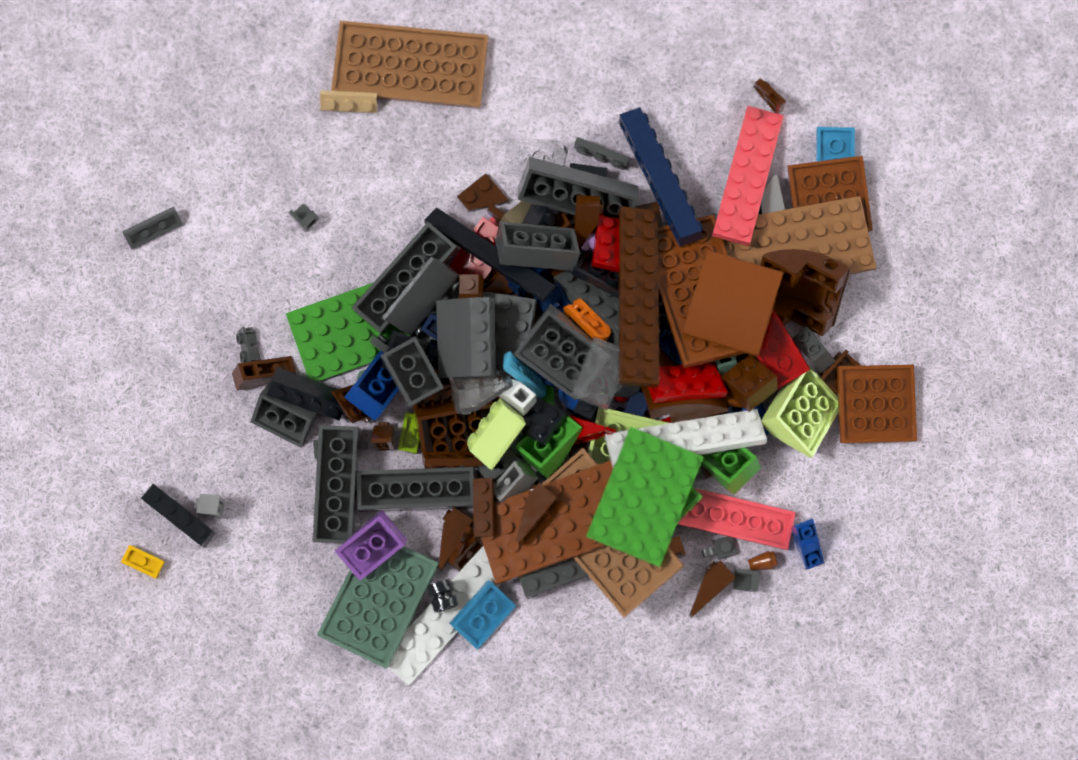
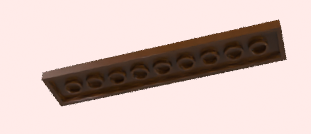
(638, 297)

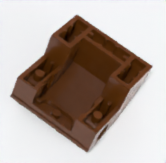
(809, 287)

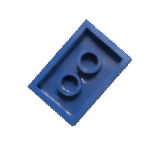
(373, 389)

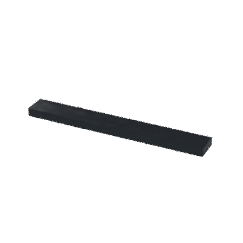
(488, 254)

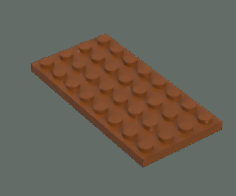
(677, 280)
(559, 535)

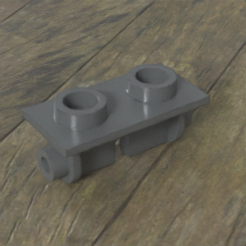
(246, 338)

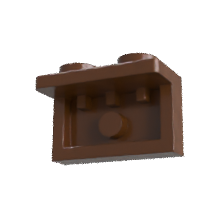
(829, 375)

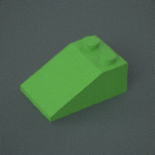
(550, 457)
(731, 467)

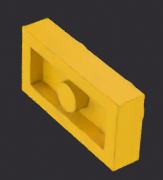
(142, 561)

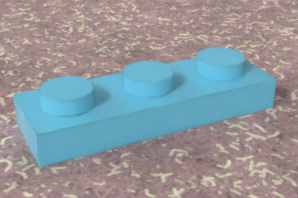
(524, 374)

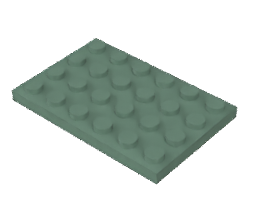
(376, 611)

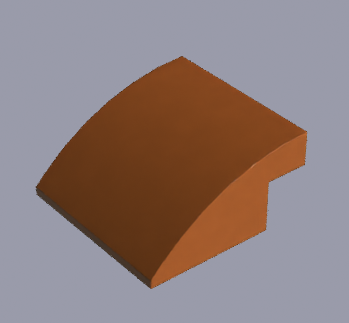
(733, 303)

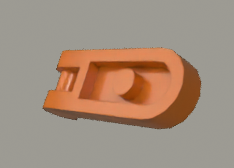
(587, 320)

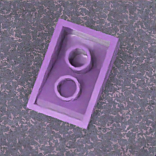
(371, 545)

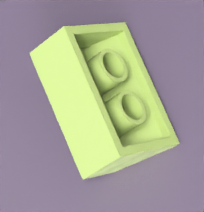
(495, 433)

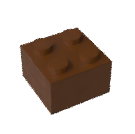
(749, 383)

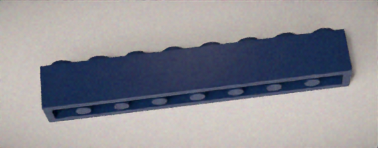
(660, 177)

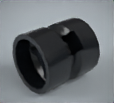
(436, 592)

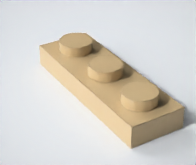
(348, 101)

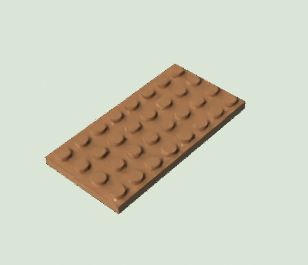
(410, 63)
(827, 228)
(618, 575)

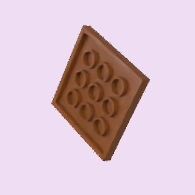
(829, 181)
(876, 403)

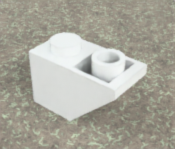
(519, 397)

